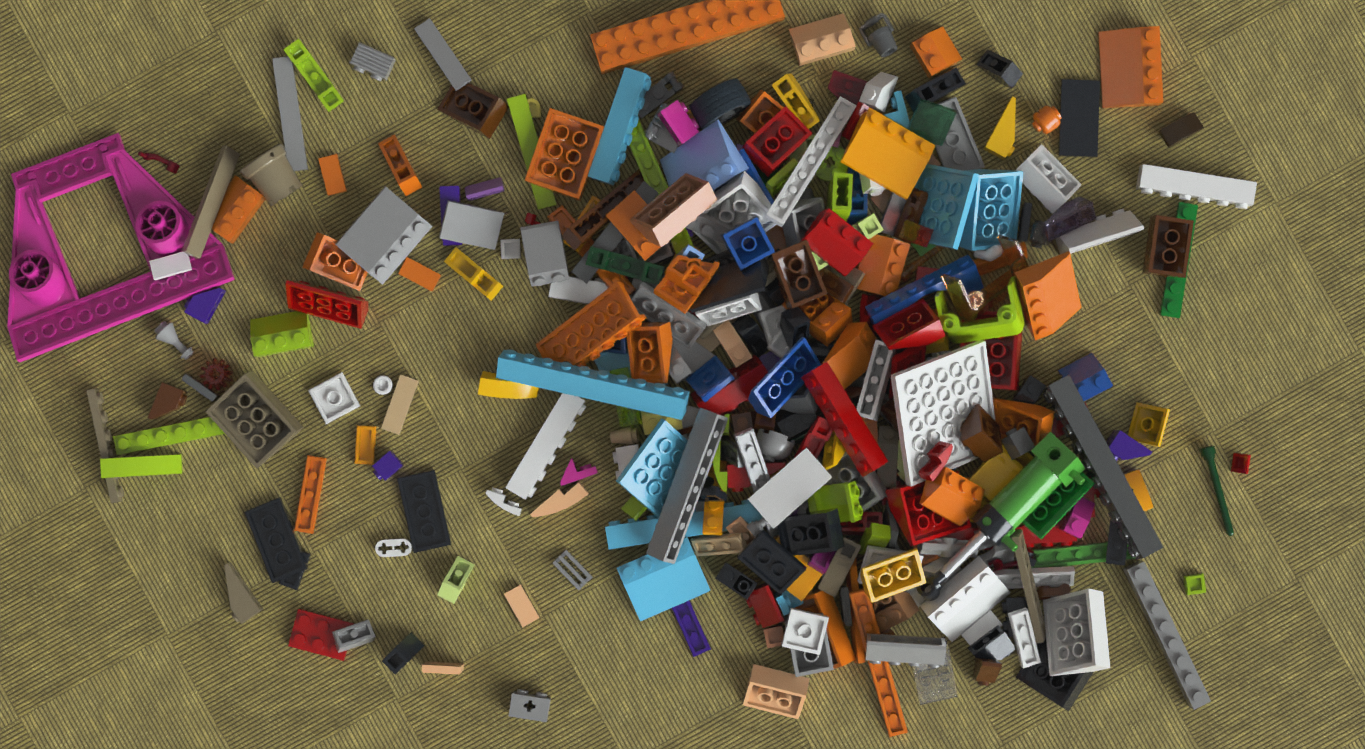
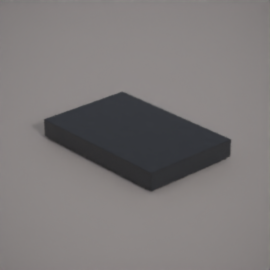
(771, 562)

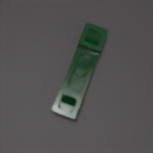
(625, 265)

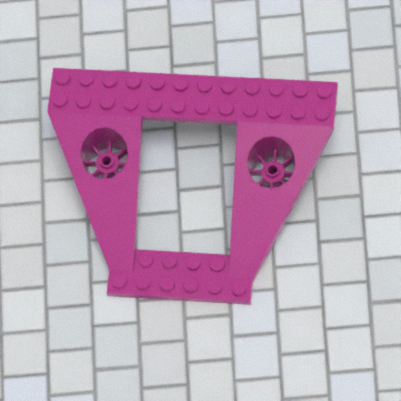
(53, 311)

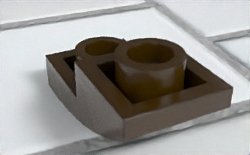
(1181, 129)

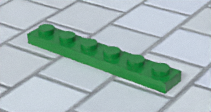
(1175, 286)

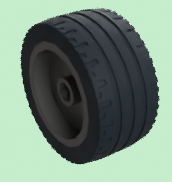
(720, 103)

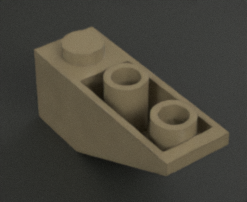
(839, 567)

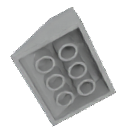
(383, 235)

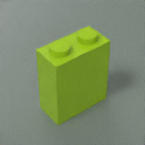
(840, 194)

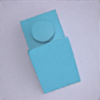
(900, 115)
(787, 601)

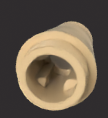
(625, 436)

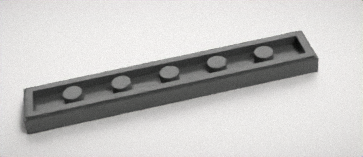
(610, 237)

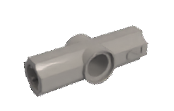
(943, 547)

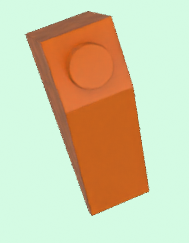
(400, 165)

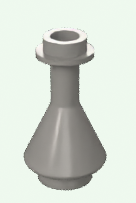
(167, 334)

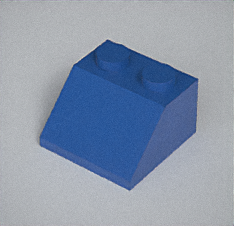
(747, 243)
(1087, 376)

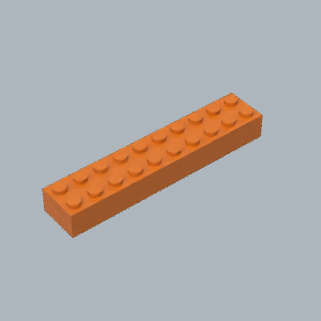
(680, 30)

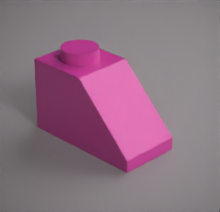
(1078, 518)

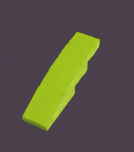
(141, 466)

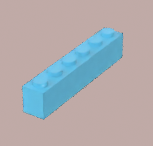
(619, 126)

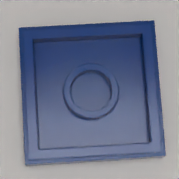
(710, 378)

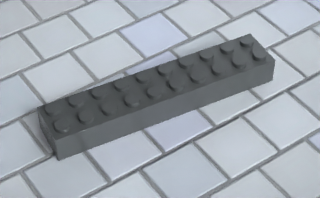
(1103, 468)

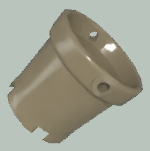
(272, 175)

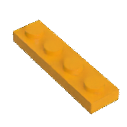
(714, 510)

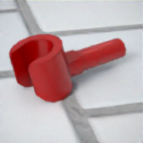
(531, 219)

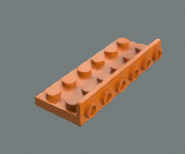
(593, 328)

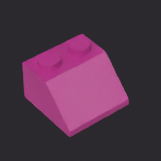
(678, 122)

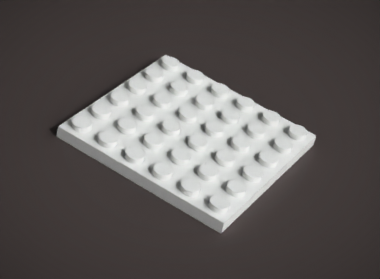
(936, 401)

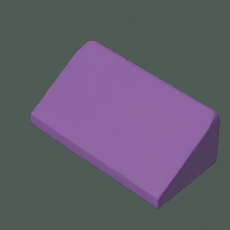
(484, 189)

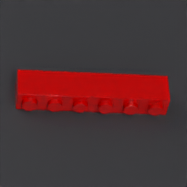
(844, 419)

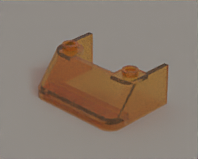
(976, 302)

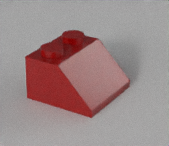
(765, 606)

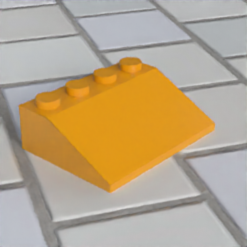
(887, 153)

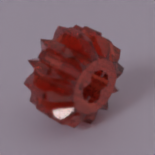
(219, 367)

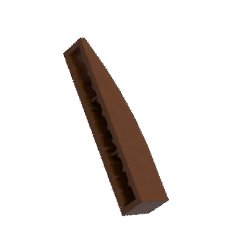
(595, 218)

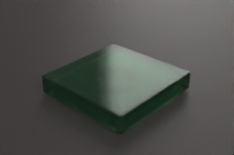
(932, 121)

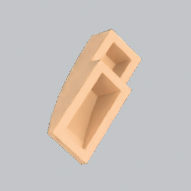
(561, 501)

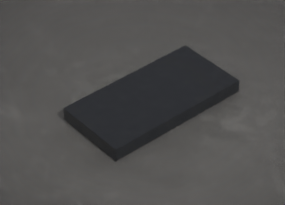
(1079, 118)
(424, 511)
(276, 540)

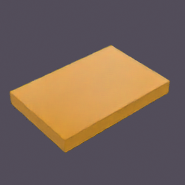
(805, 581)

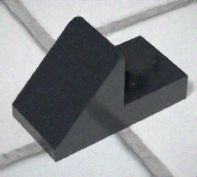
(711, 493)

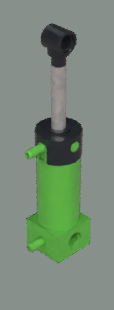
(1014, 503)

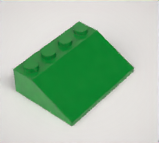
(1056, 506)

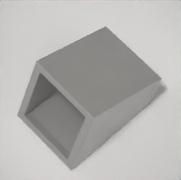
(544, 253)

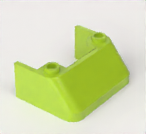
(1007, 323)

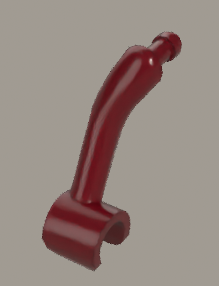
(171, 166)
(998, 565)

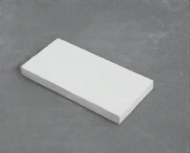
(790, 488)

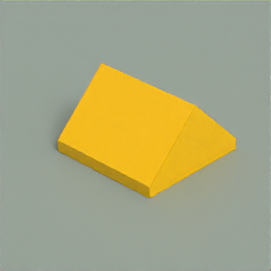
(1148, 424)

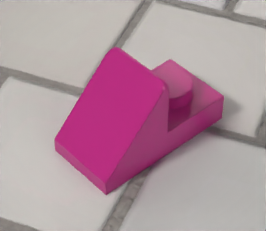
(571, 473)

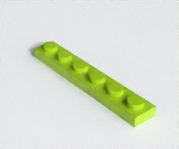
(166, 435)

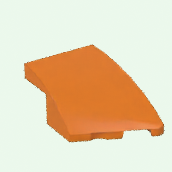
(685, 281)

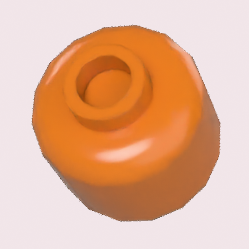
(1046, 119)

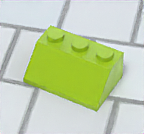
(280, 333)

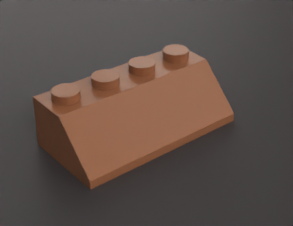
(674, 209)

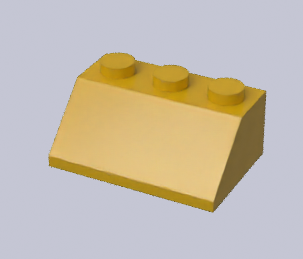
(892, 575)

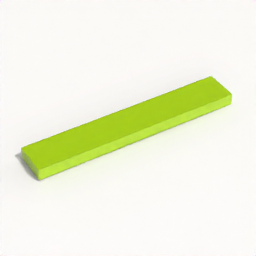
(528, 141)

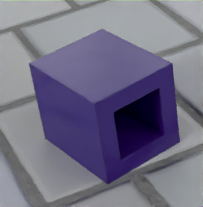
(387, 466)

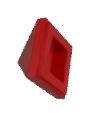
(1240, 463)

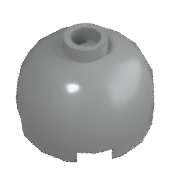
(774, 445)

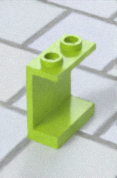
(841, 496)

